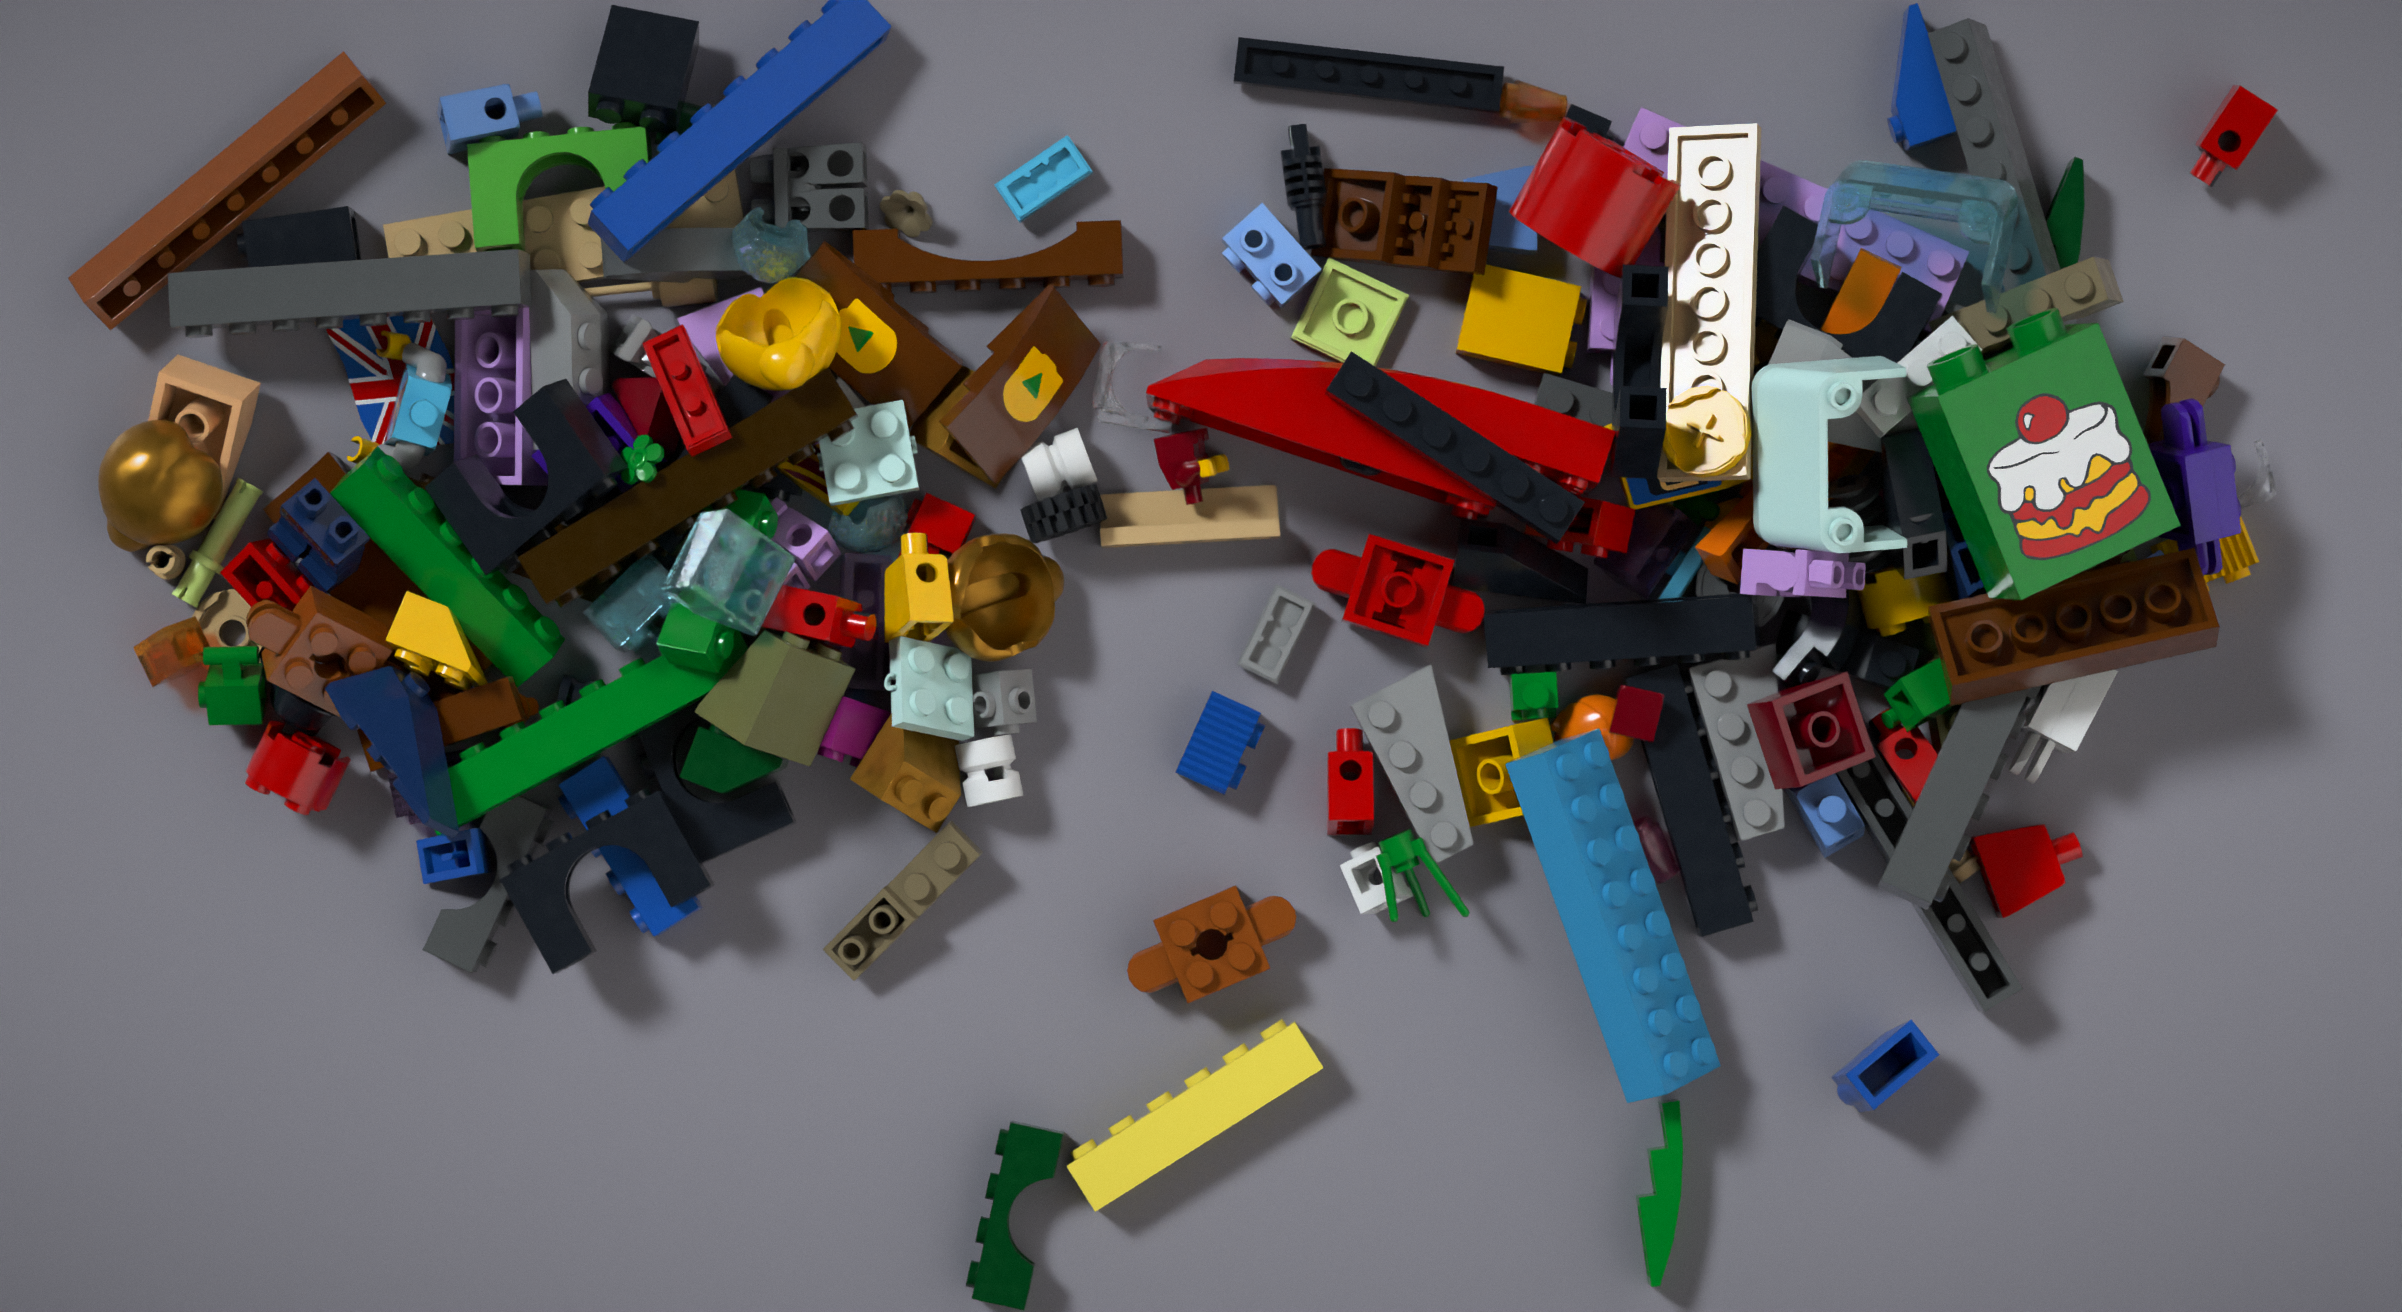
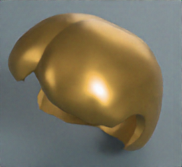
(157, 486)
(1001, 596)

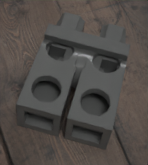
(799, 183)

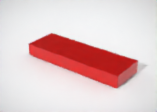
(687, 390)

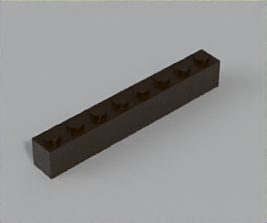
(687, 488)

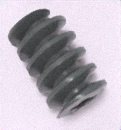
(1862, 497)

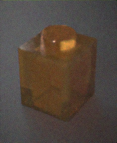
(172, 651)

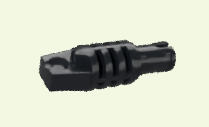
(1305, 187)

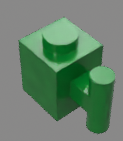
(233, 686)
(1917, 697)

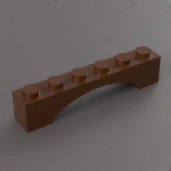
(1087, 254)
(2174, 374)

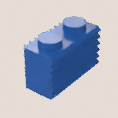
(1219, 743)

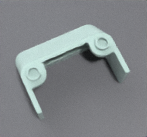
(1792, 454)

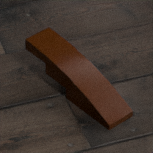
(470, 714)

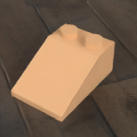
(210, 406)

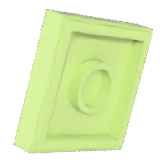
(1349, 314)

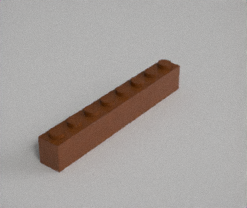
(226, 190)

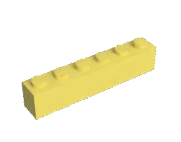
(1194, 1115)

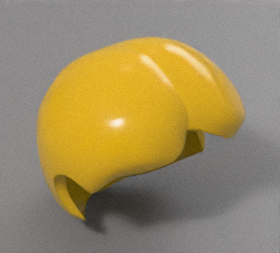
(781, 335)

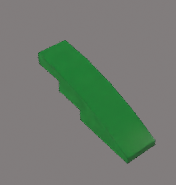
(1660, 1209)

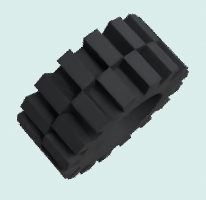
(1063, 513)

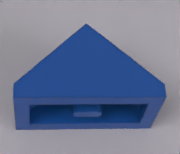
(454, 858)

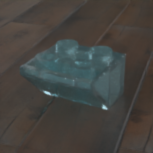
(728, 571)
(633, 605)

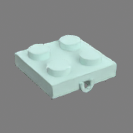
(872, 457)
(931, 688)

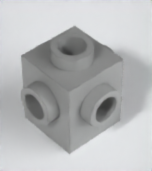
(1003, 700)

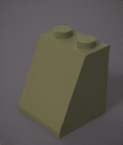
(780, 696)

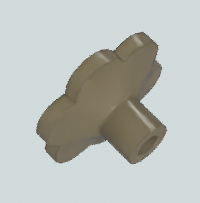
(906, 212)

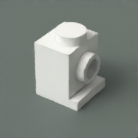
(1359, 876)

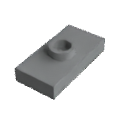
(1276, 634)

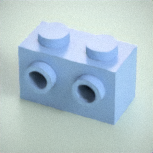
(1269, 257)

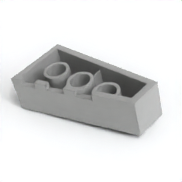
(1722, 698)
(1415, 754)

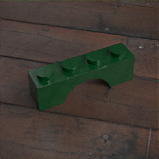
(1003, 1270)

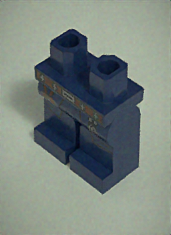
(319, 525)

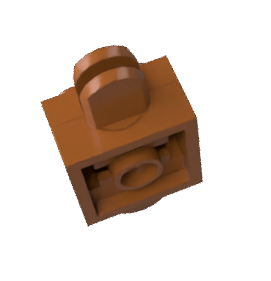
(319, 631)
(1211, 944)

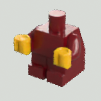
(1186, 462)

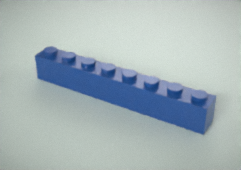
(737, 125)

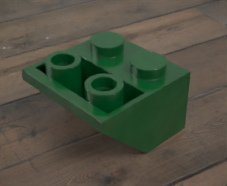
(725, 763)

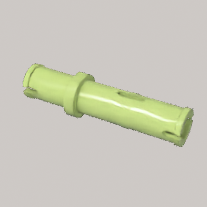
(216, 544)

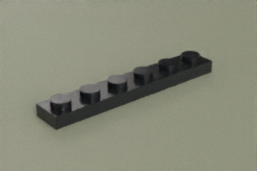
(1368, 75)

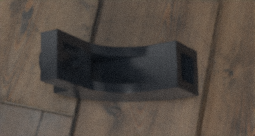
(1826, 638)

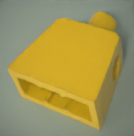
(917, 592)

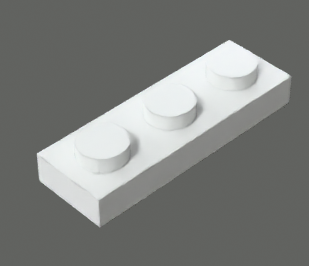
(1885, 400)

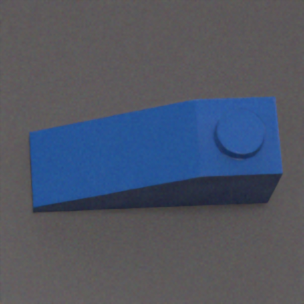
(1918, 97)

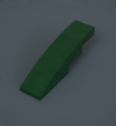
(2067, 214)

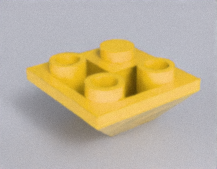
(432, 640)

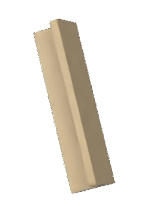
(1167, 520)

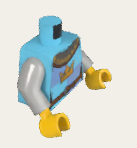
(418, 404)

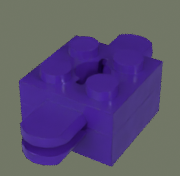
(2198, 482)

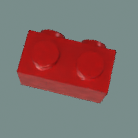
(1596, 528)
(266, 573)

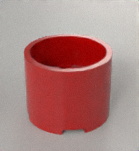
(1594, 198)

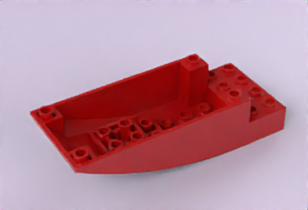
(1287, 410)

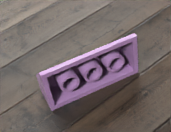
(489, 386)

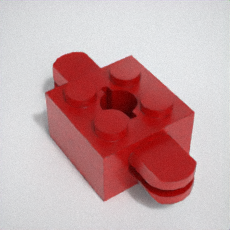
(1397, 590)

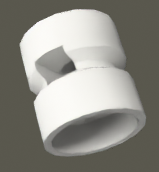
(1058, 465)
(983, 755)

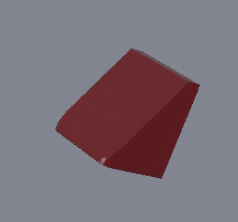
(1636, 713)

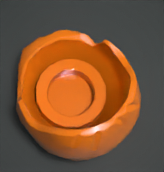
(1590, 714)

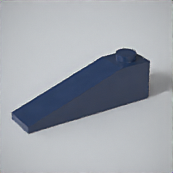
(404, 737)

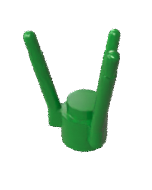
(1401, 853)

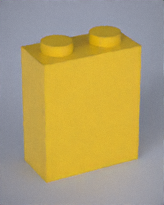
(1521, 320)

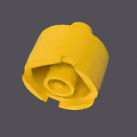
(1892, 601)

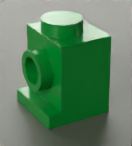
(1533, 695)

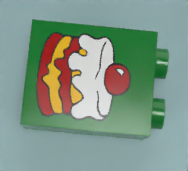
(2041, 455)

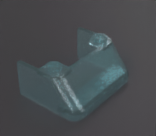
(1980, 205)

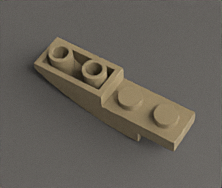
(903, 901)

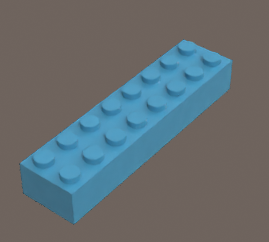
(1613, 916)

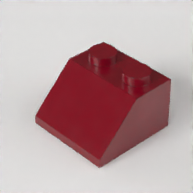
(1811, 731)

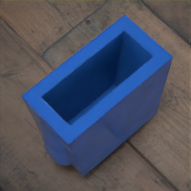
(1884, 1067)

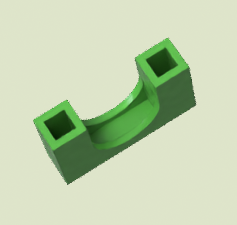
(505, 169)

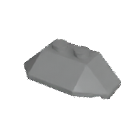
(567, 336)

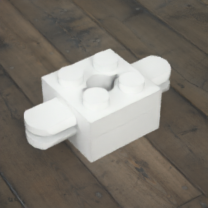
(2059, 719)

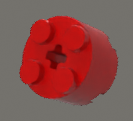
(296, 768)

